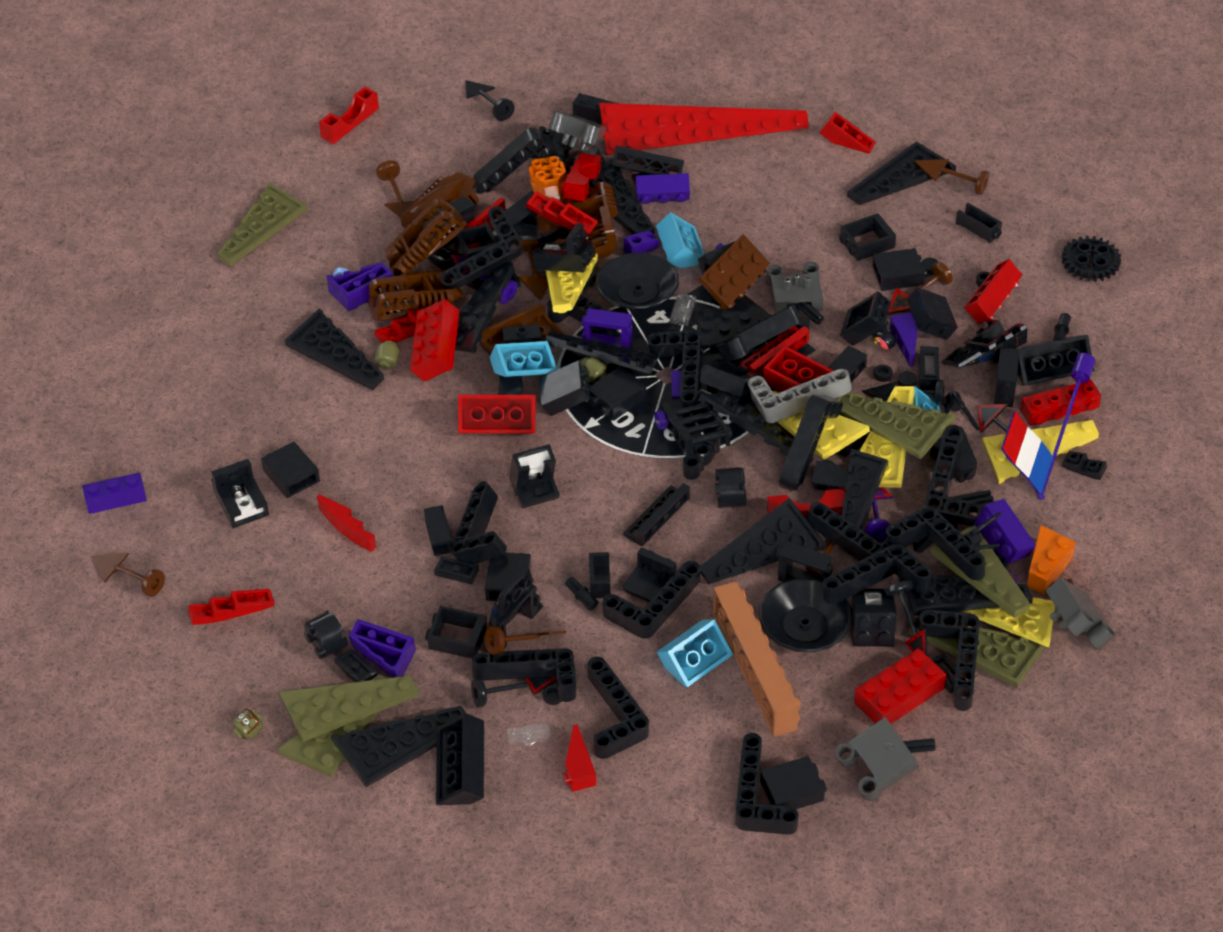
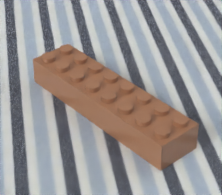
(756, 659)

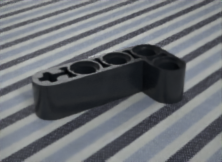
(580, 309)

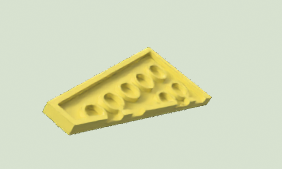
(567, 286)
(835, 435)
(1074, 435)
(883, 448)
(1032, 624)

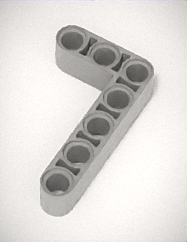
(795, 399)

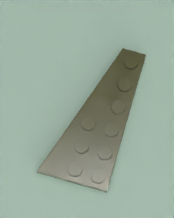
(262, 221)
(898, 422)
(996, 584)
(997, 653)
(333, 706)
(321, 752)

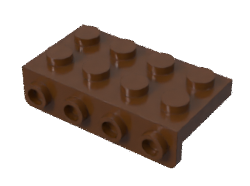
(734, 272)
(533, 315)

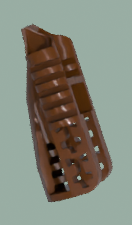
(447, 188)
(602, 207)
(424, 238)
(412, 292)

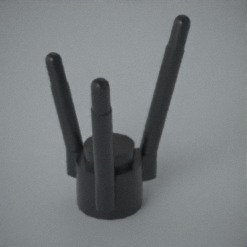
(955, 403)
(975, 538)

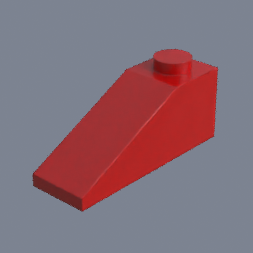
(845, 134)
(578, 765)

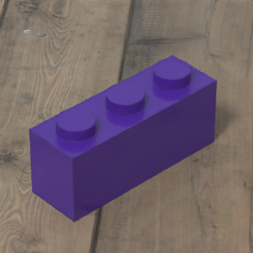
(662, 188)
(114, 493)

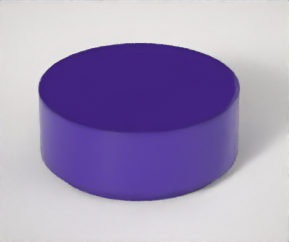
(660, 420)

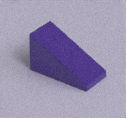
(676, 383)

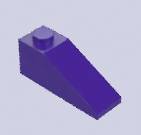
(905, 334)

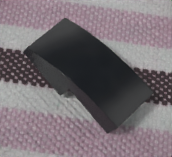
(1079, 463)

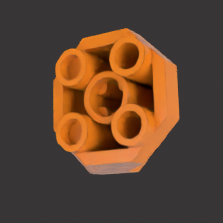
(547, 177)

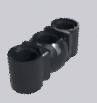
(702, 457)

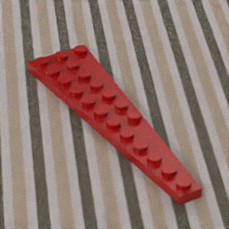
(668, 125)

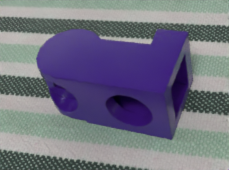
(640, 243)

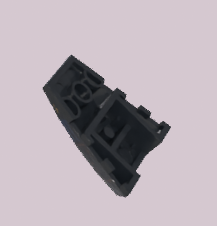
(987, 344)
(516, 598)

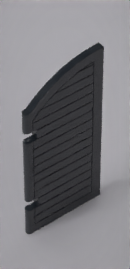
(535, 228)

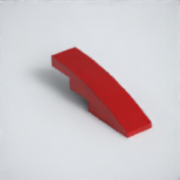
(560, 213)
(400, 328)
(342, 520)
(226, 608)

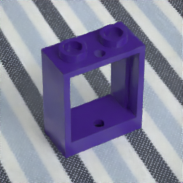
(608, 320)

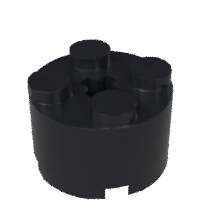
(730, 487)
(325, 634)

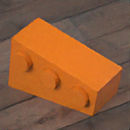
(1049, 559)

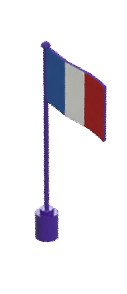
(1027, 450)

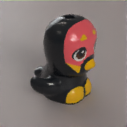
(884, 338)

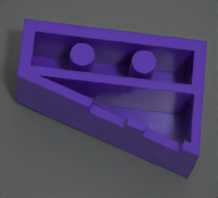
(352, 288)
(1006, 531)
(383, 647)

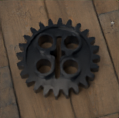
(1077, 255)

